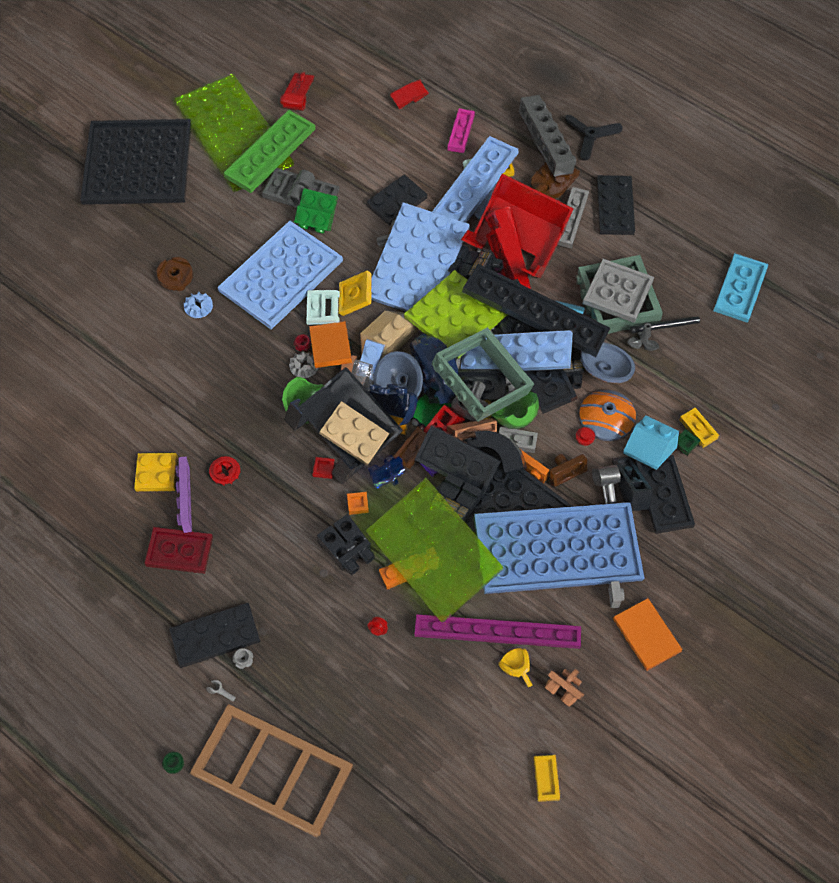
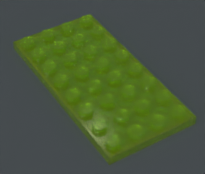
(225, 122)

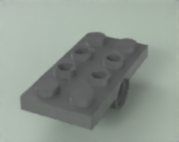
(288, 186)

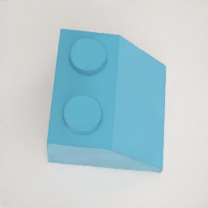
(651, 442)

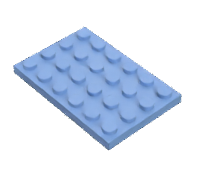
(416, 256)
(280, 274)

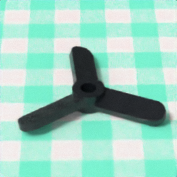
(592, 133)

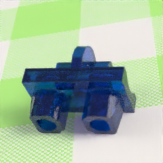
(387, 473)

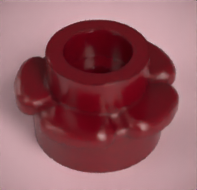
(302, 338)

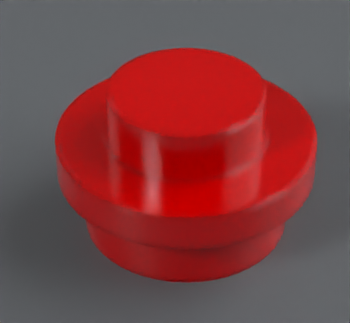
(585, 436)
(378, 626)

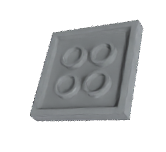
(618, 290)

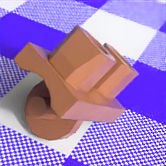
(572, 693)

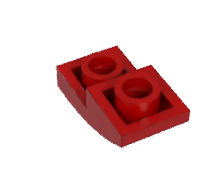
(408, 93)

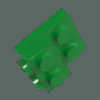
(316, 210)

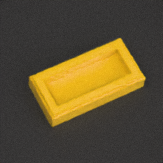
(546, 778)

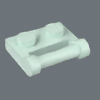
(317, 306)

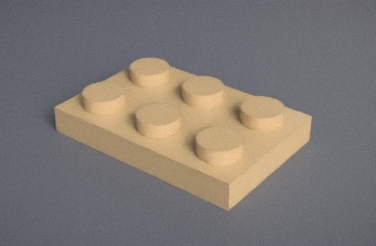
(354, 433)

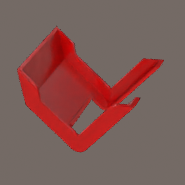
(536, 217)

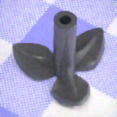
(649, 345)

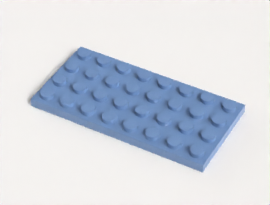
(561, 547)

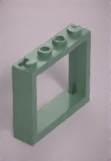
(618, 324)
(499, 356)

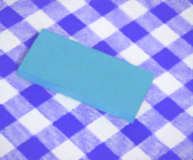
(741, 288)

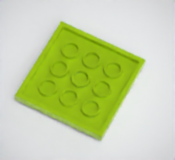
(452, 314)

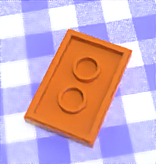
(330, 344)
(647, 634)

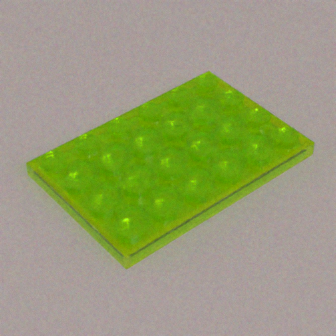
(434, 550)

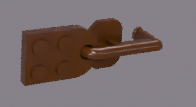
(552, 185)

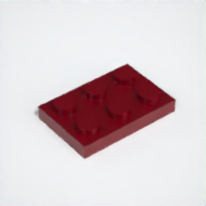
(179, 550)

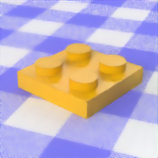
(355, 293)
(156, 472)

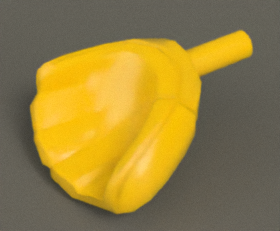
(516, 664)

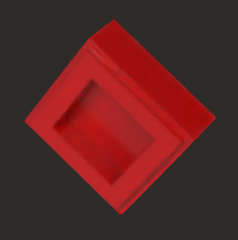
(323, 467)

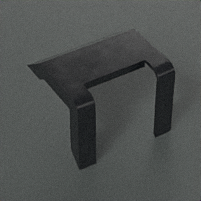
(323, 403)

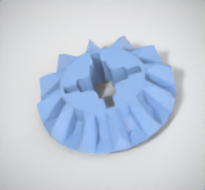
(193, 310)

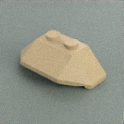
(389, 329)

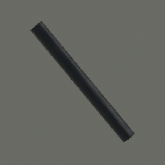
(667, 324)

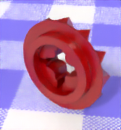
(228, 463)

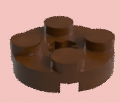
(177, 282)

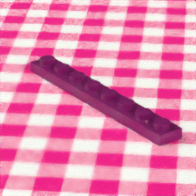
(498, 631)

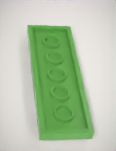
(269, 151)

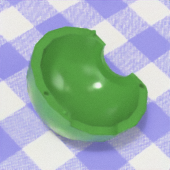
(300, 389)
(518, 413)

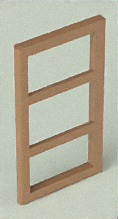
(265, 730)

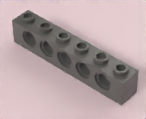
(547, 135)

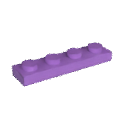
(184, 501)

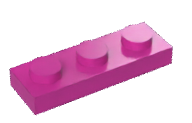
(461, 130)

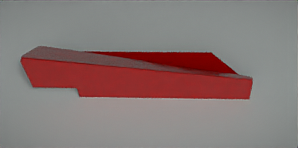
(505, 244)

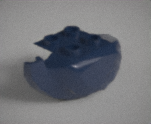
(424, 350)
(393, 395)

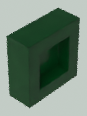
(687, 442)

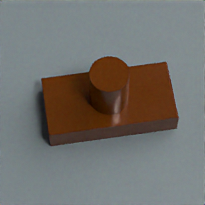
(567, 469)

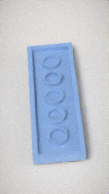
(476, 180)
(529, 350)

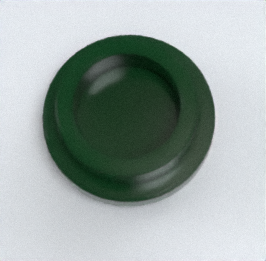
(173, 762)

